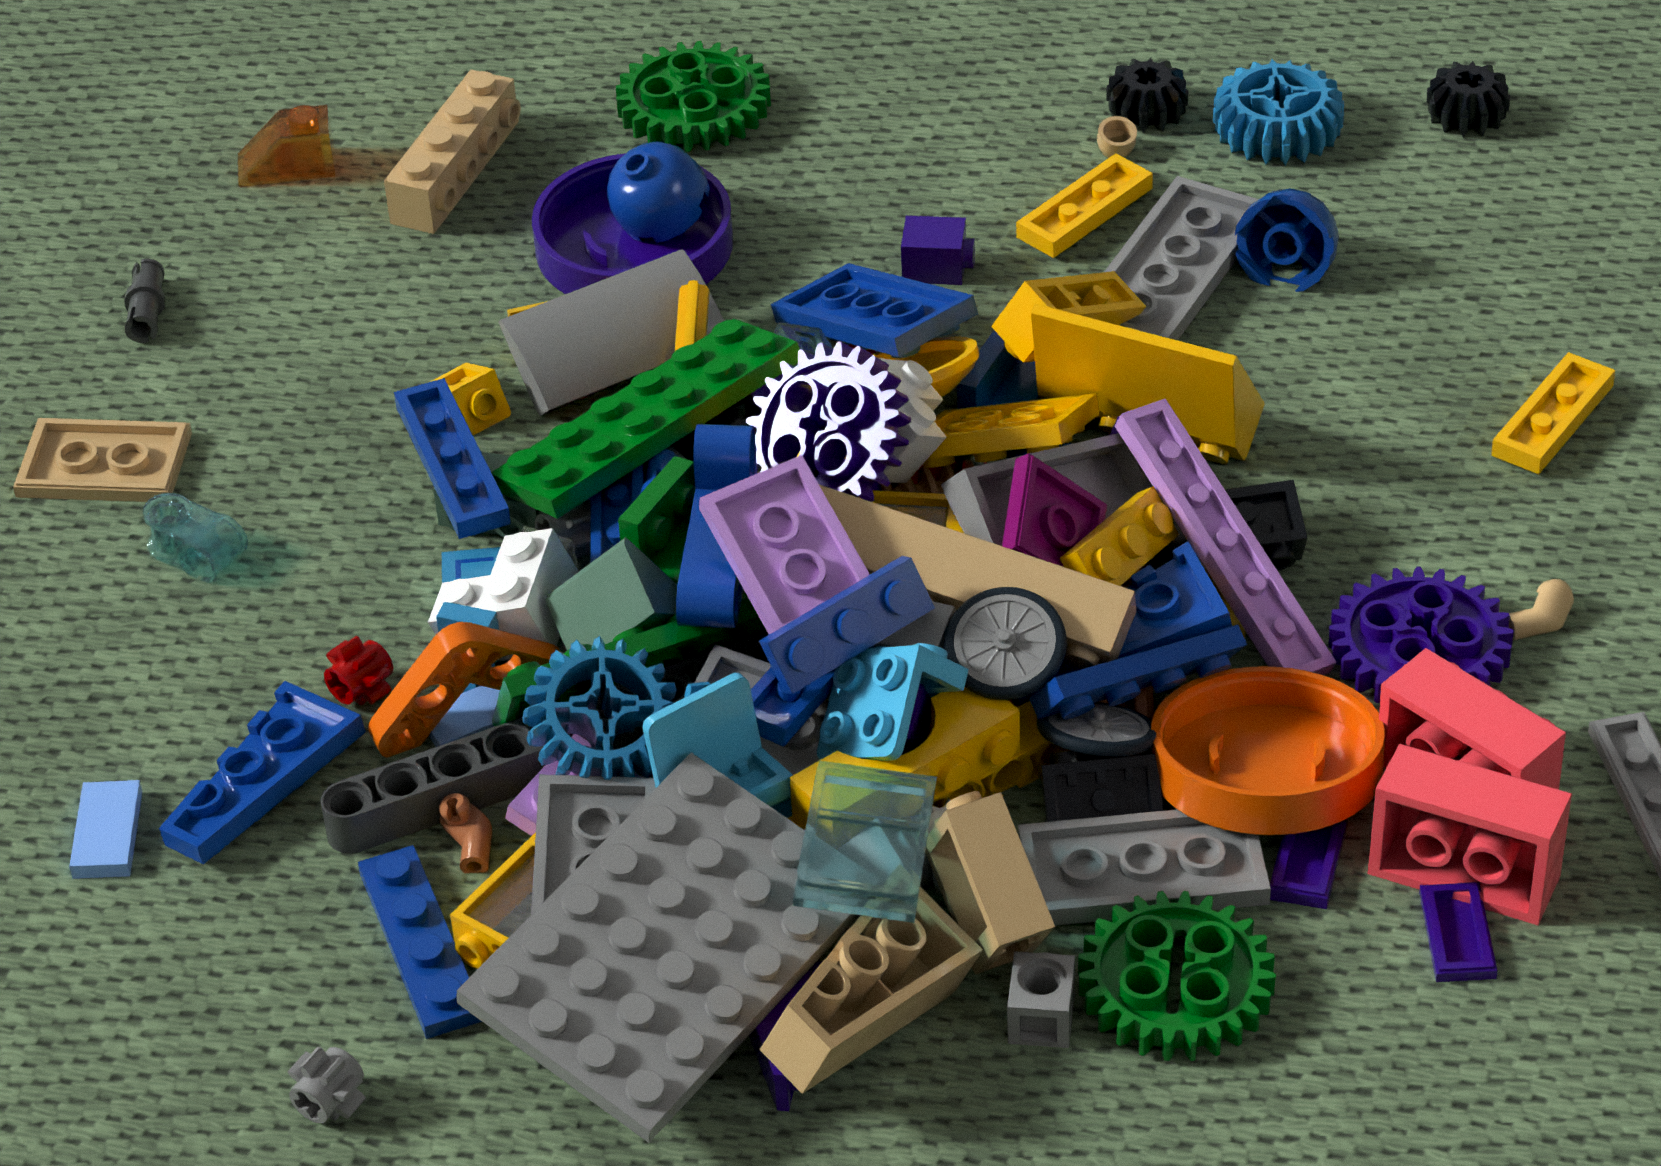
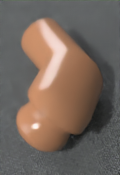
(469, 829)

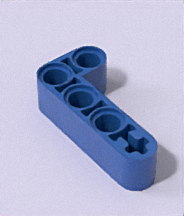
(706, 582)

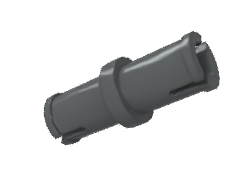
(144, 300)

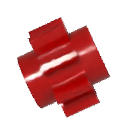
(358, 671)

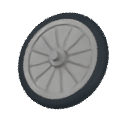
(1007, 642)
(1101, 731)

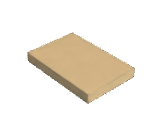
(102, 459)

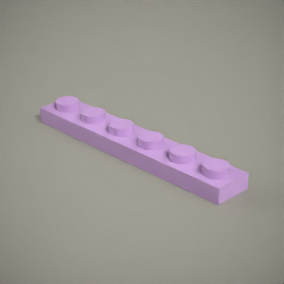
(1222, 539)

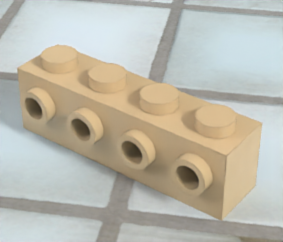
(451, 151)

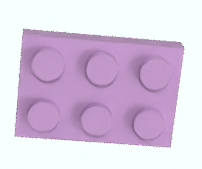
(782, 541)

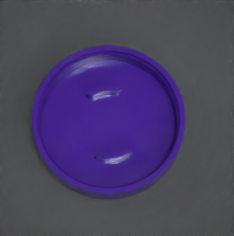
(583, 242)

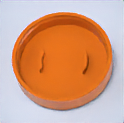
(1268, 750)

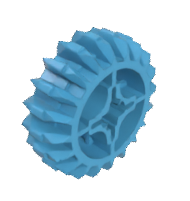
(1278, 111)
(580, 718)

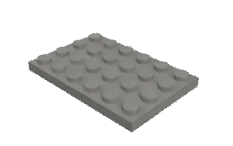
(659, 949)

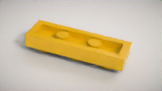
(1084, 205)
(1553, 413)
(1124, 539)

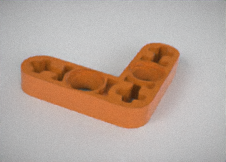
(453, 659)

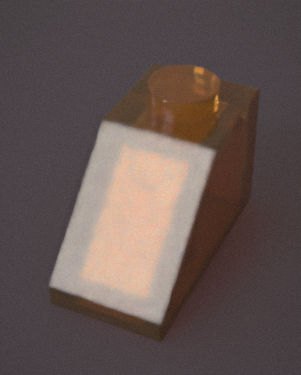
(289, 148)

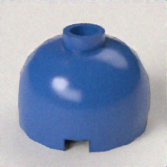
(656, 191)
(1287, 229)

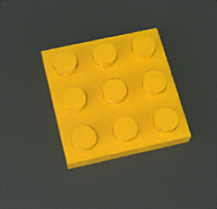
(1011, 426)

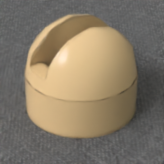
(1117, 136)

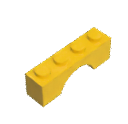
(965, 741)

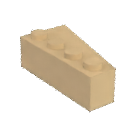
(868, 990)

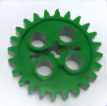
(693, 96)
(1223, 975)

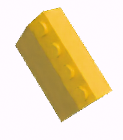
(1138, 368)

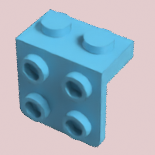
(877, 696)
(722, 731)

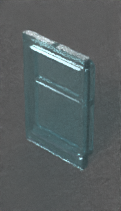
(865, 841)

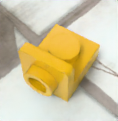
(477, 395)

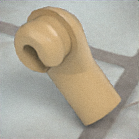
(1548, 612)

